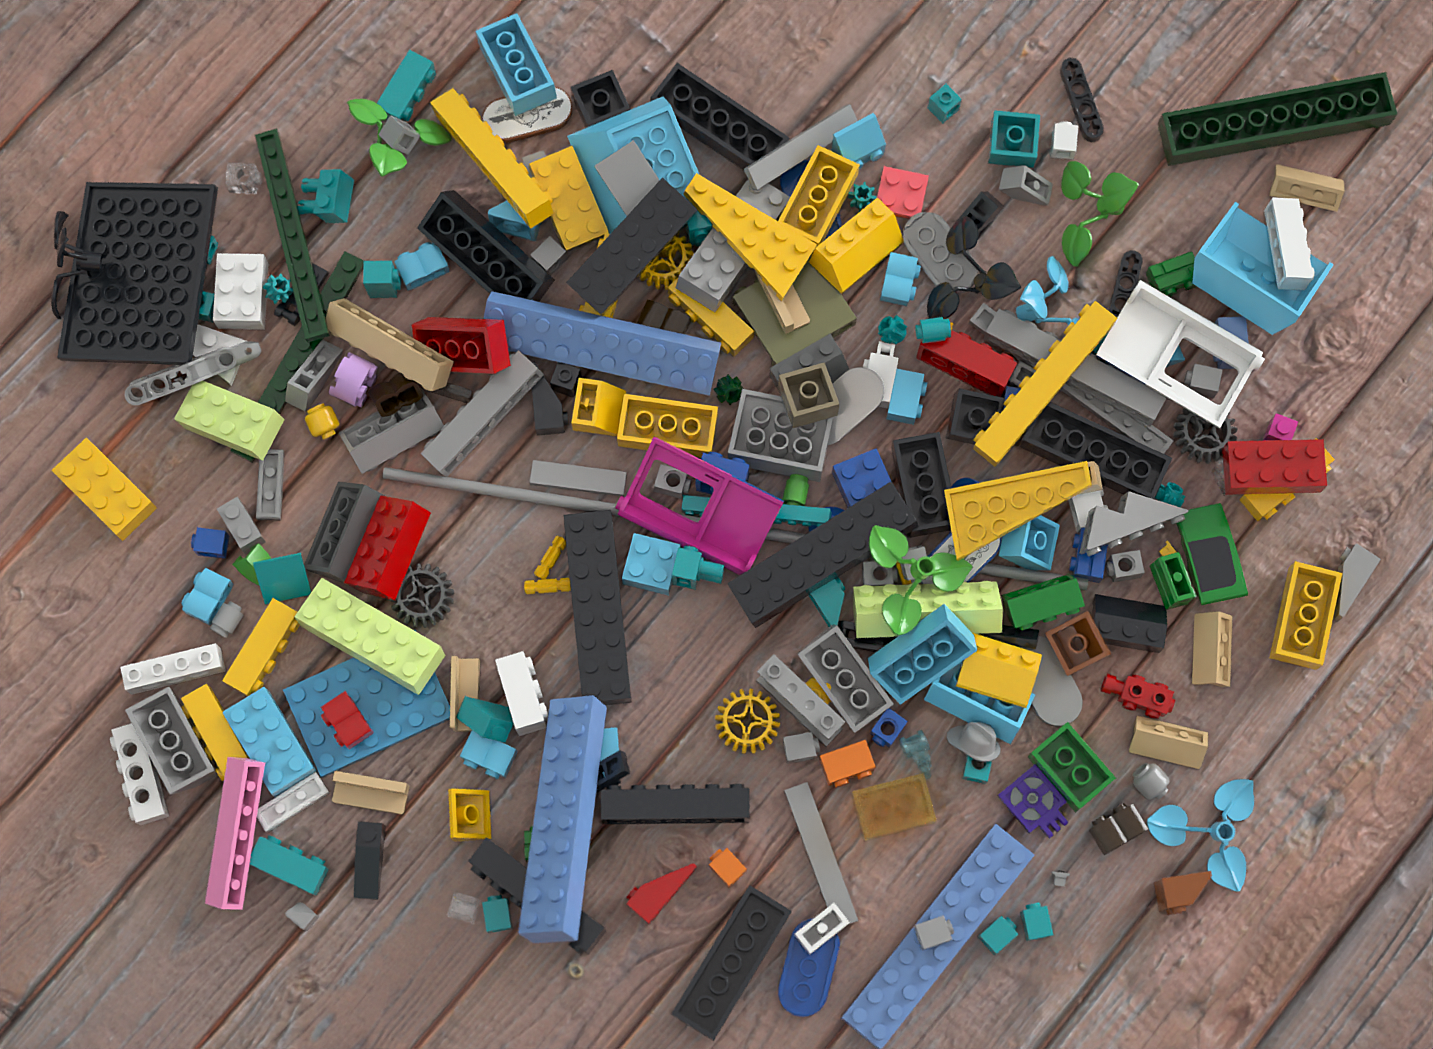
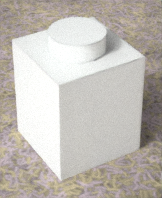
(1064, 140)

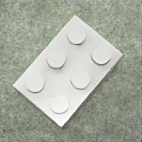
(239, 291)
(522, 693)

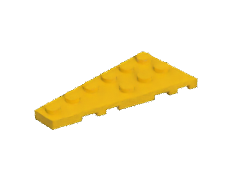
(757, 238)
(996, 507)

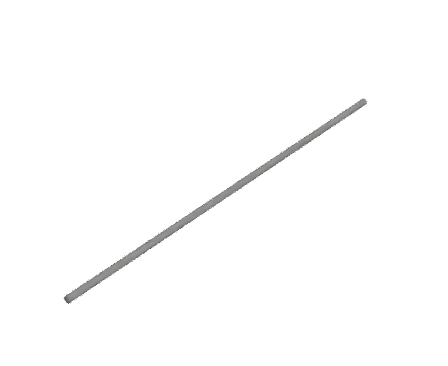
(592, 506)

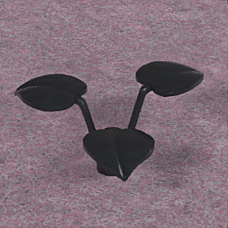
(84, 259)
(993, 285)

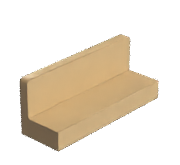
(1307, 187)
(789, 311)
(1212, 649)
(464, 682)
(1169, 742)
(370, 792)

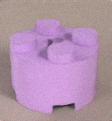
(353, 379)

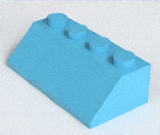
(975, 707)

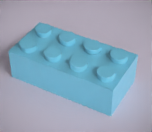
(516, 64)
(922, 654)
(271, 740)

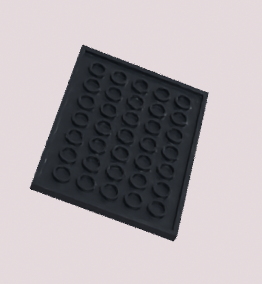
(150, 275)

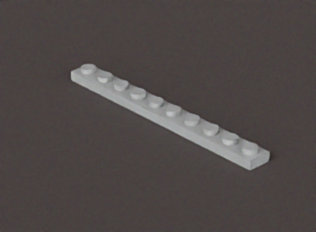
(1113, 417)

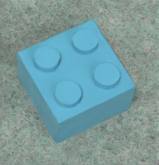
(1031, 544)
(650, 564)

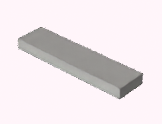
(578, 478)

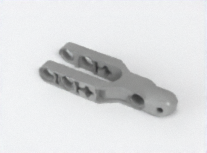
(196, 370)

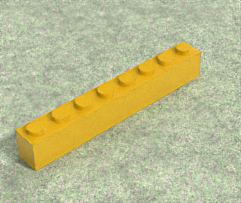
(492, 158)
(1044, 383)

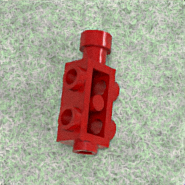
(1145, 700)

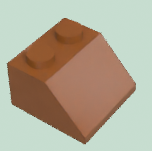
(1077, 643)
(1181, 891)

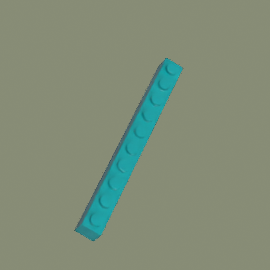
(788, 513)

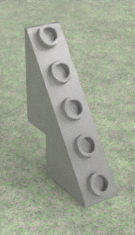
(1133, 516)

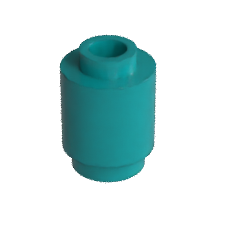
(933, 330)

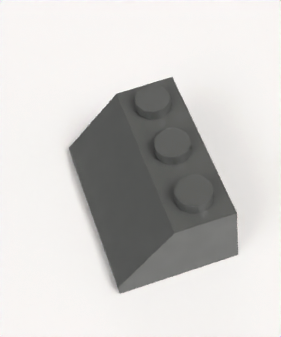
(821, 351)

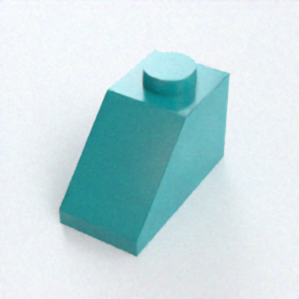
(829, 601)
(486, 718)

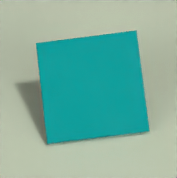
(282, 578)

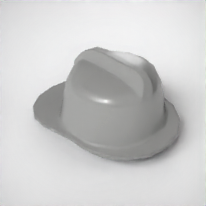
(975, 740)

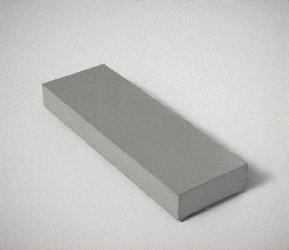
(270, 486)

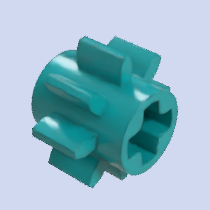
(863, 191)
(283, 291)
(892, 329)
(1170, 494)

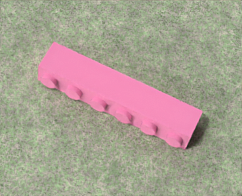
(234, 833)

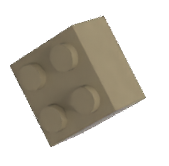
(808, 395)

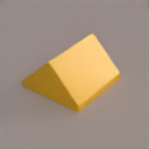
(469, 814)

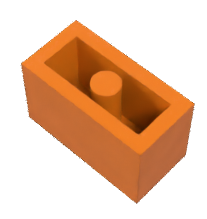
(847, 763)

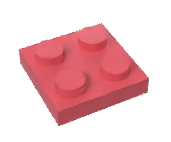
(902, 191)

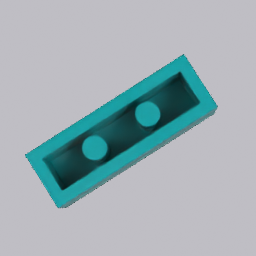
(407, 86)
(289, 864)

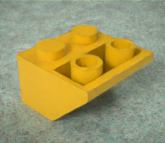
(597, 407)

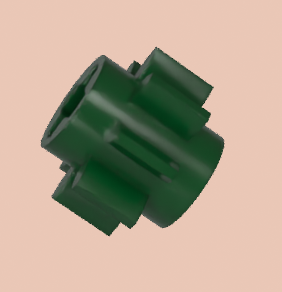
(728, 389)

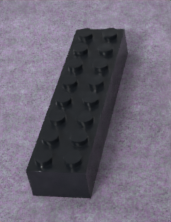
(819, 555)
(597, 607)

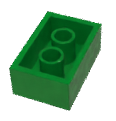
(1043, 601)
(1071, 767)

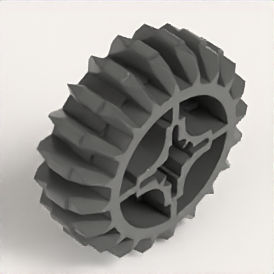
(1210, 439)
(430, 614)

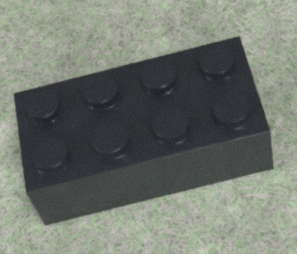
(922, 481)

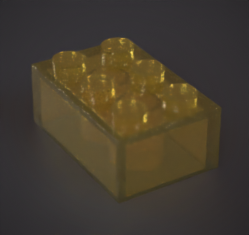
(893, 807)

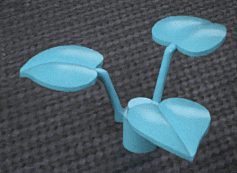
(1034, 297)
(1237, 803)

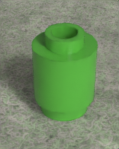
(796, 490)

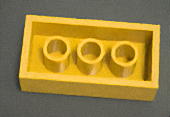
(819, 194)
(574, 206)
(675, 422)
(104, 489)
(1305, 615)

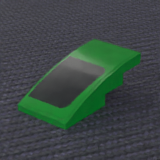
(1211, 555)

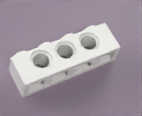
(173, 669)
(155, 806)

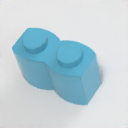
(421, 265)
(899, 279)
(207, 596)
(488, 754)

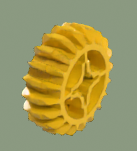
(669, 251)
(758, 721)

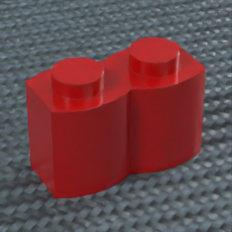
(347, 720)

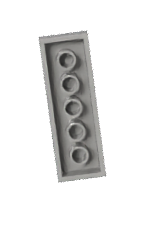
(715, 263)

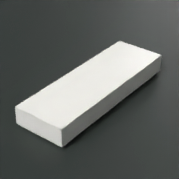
(291, 802)

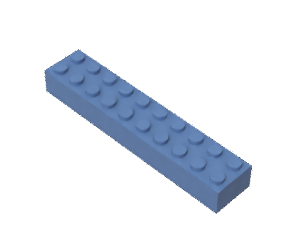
(606, 343)
(563, 820)
(910, 970)

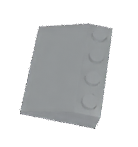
(769, 442)

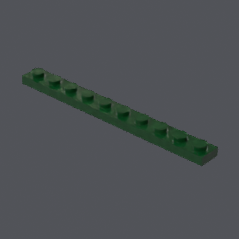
(292, 236)
(336, 288)

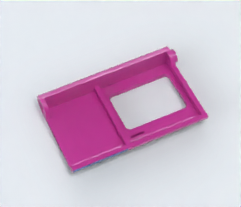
(731, 523)

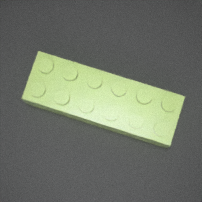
(974, 604)
(370, 636)

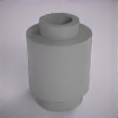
(226, 619)

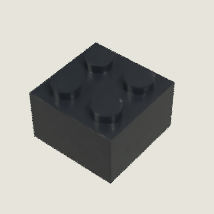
(599, 98)
(971, 414)

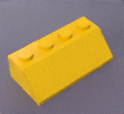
(857, 246)

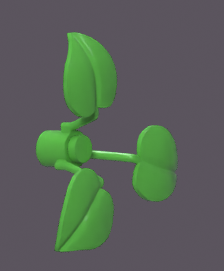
(382, 155)
(1117, 192)
(948, 574)

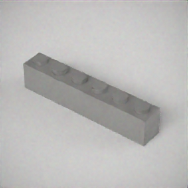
(481, 414)

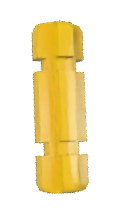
(550, 557)
(547, 585)

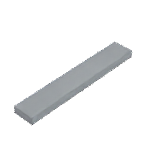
(798, 148)
(819, 850)

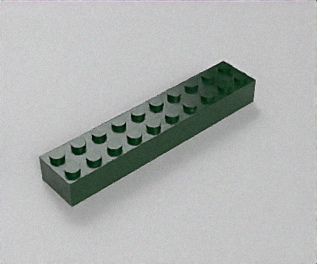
(1277, 118)

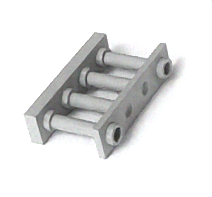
(800, 700)

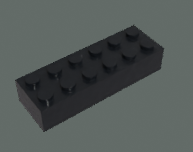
(717, 118)
(632, 246)
(482, 249)
(1073, 439)
(675, 805)
(510, 877)
(731, 963)

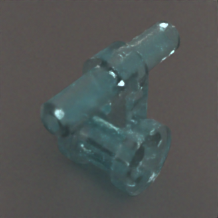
(917, 748)

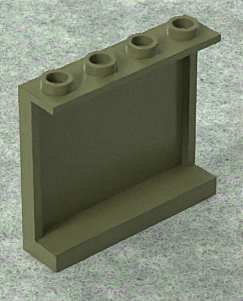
(821, 301)

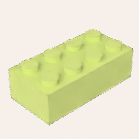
(229, 419)

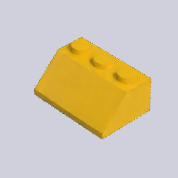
(1000, 671)

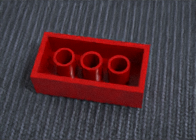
(470, 343)
(969, 362)
(1274, 467)
(387, 547)

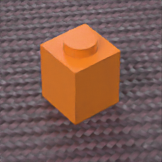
(727, 866)

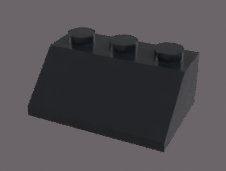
(1130, 623)

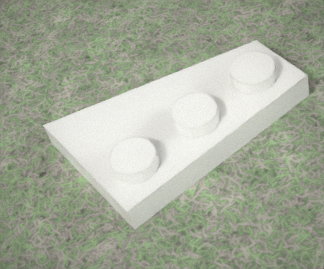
(210, 340)

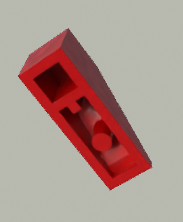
(654, 895)

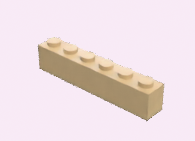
(388, 344)

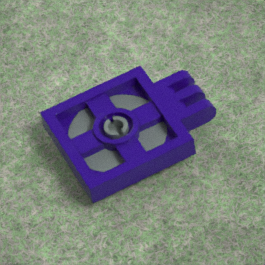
(1034, 802)

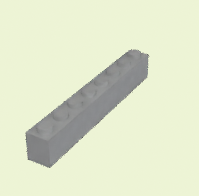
(1092, 376)

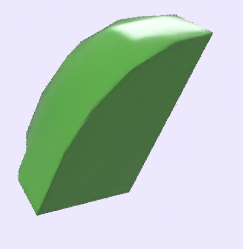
(245, 565)

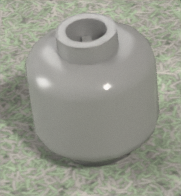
(1150, 781)

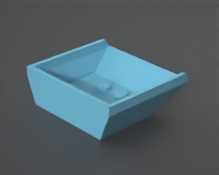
(657, 137)
(1240, 273)

